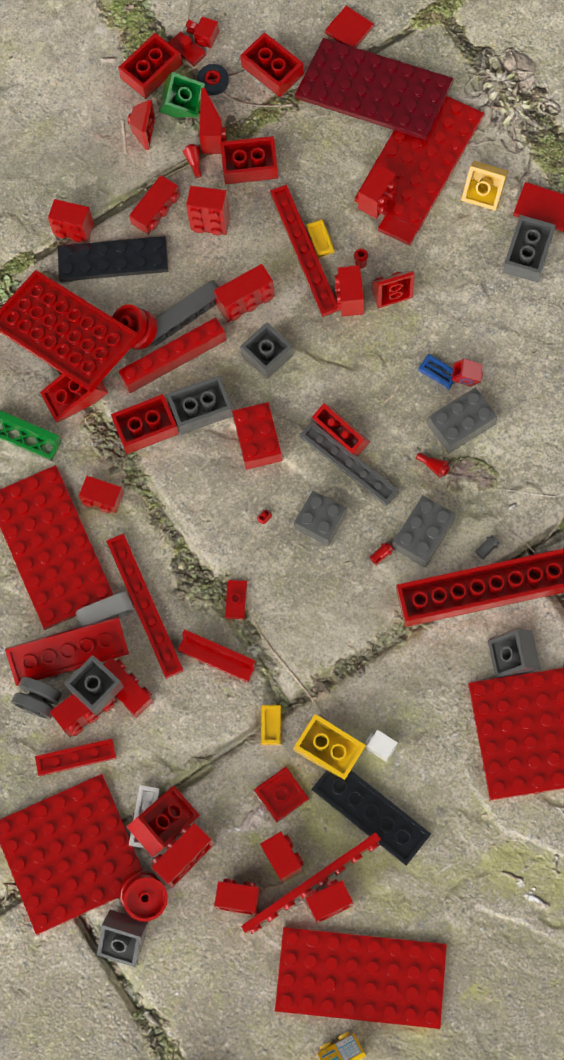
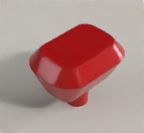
(264, 516)

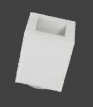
(381, 745)

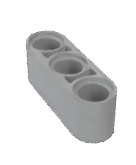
(111, 607)

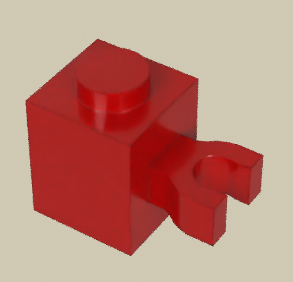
(204, 32)

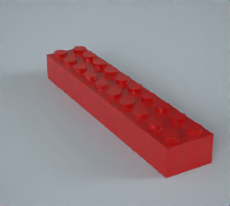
(481, 588)

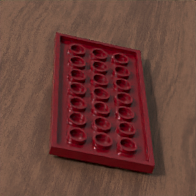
(374, 88)

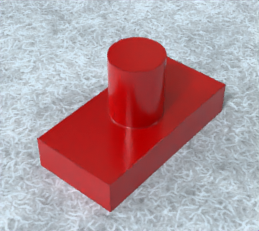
(188, 49)

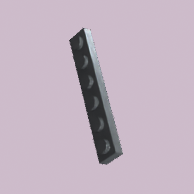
(349, 464)

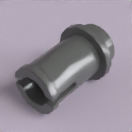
(490, 543)

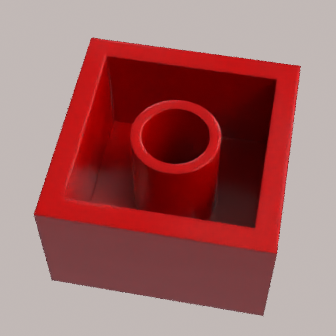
(377, 191)
(70, 220)
(349, 291)
(281, 856)
(237, 897)
(328, 901)

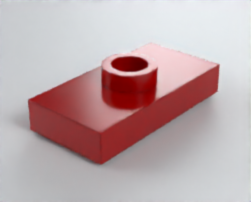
(236, 599)

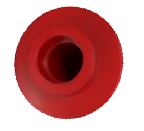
(192, 155)
(437, 466)

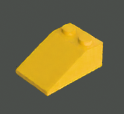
(329, 747)

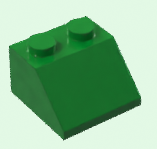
(181, 96)

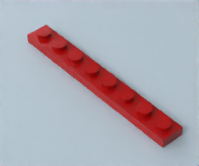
(304, 250)
(145, 606)
(319, 879)

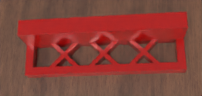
(217, 656)

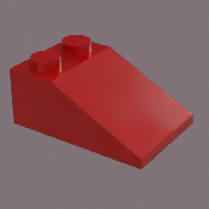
(211, 128)
(393, 288)
(67, 397)
(163, 821)

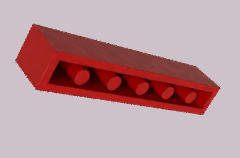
(172, 355)

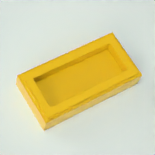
(320, 238)
(270, 724)

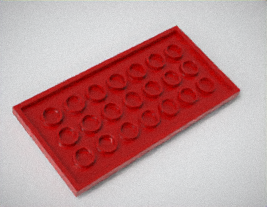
(426, 165)
(65, 330)
(51, 547)
(361, 978)

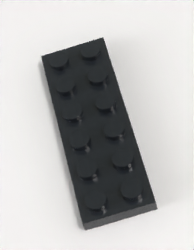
(112, 258)
(373, 814)

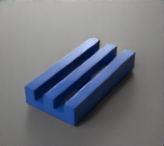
(422, 369)

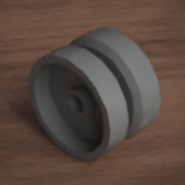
(36, 697)

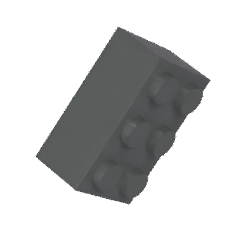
(529, 248)
(200, 405)
(462, 420)
(424, 531)

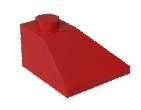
(142, 122)

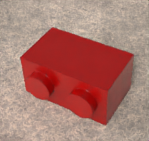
(100, 494)

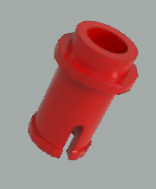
(361, 257)
(385, 550)

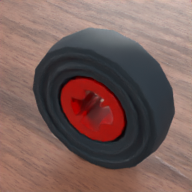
(220, 76)

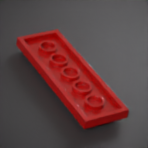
(67, 650)

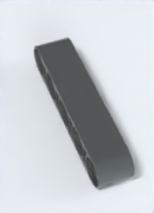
(185, 312)

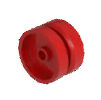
(140, 321)
(143, 895)

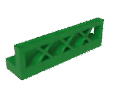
(31, 431)

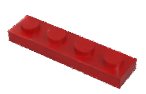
(75, 757)

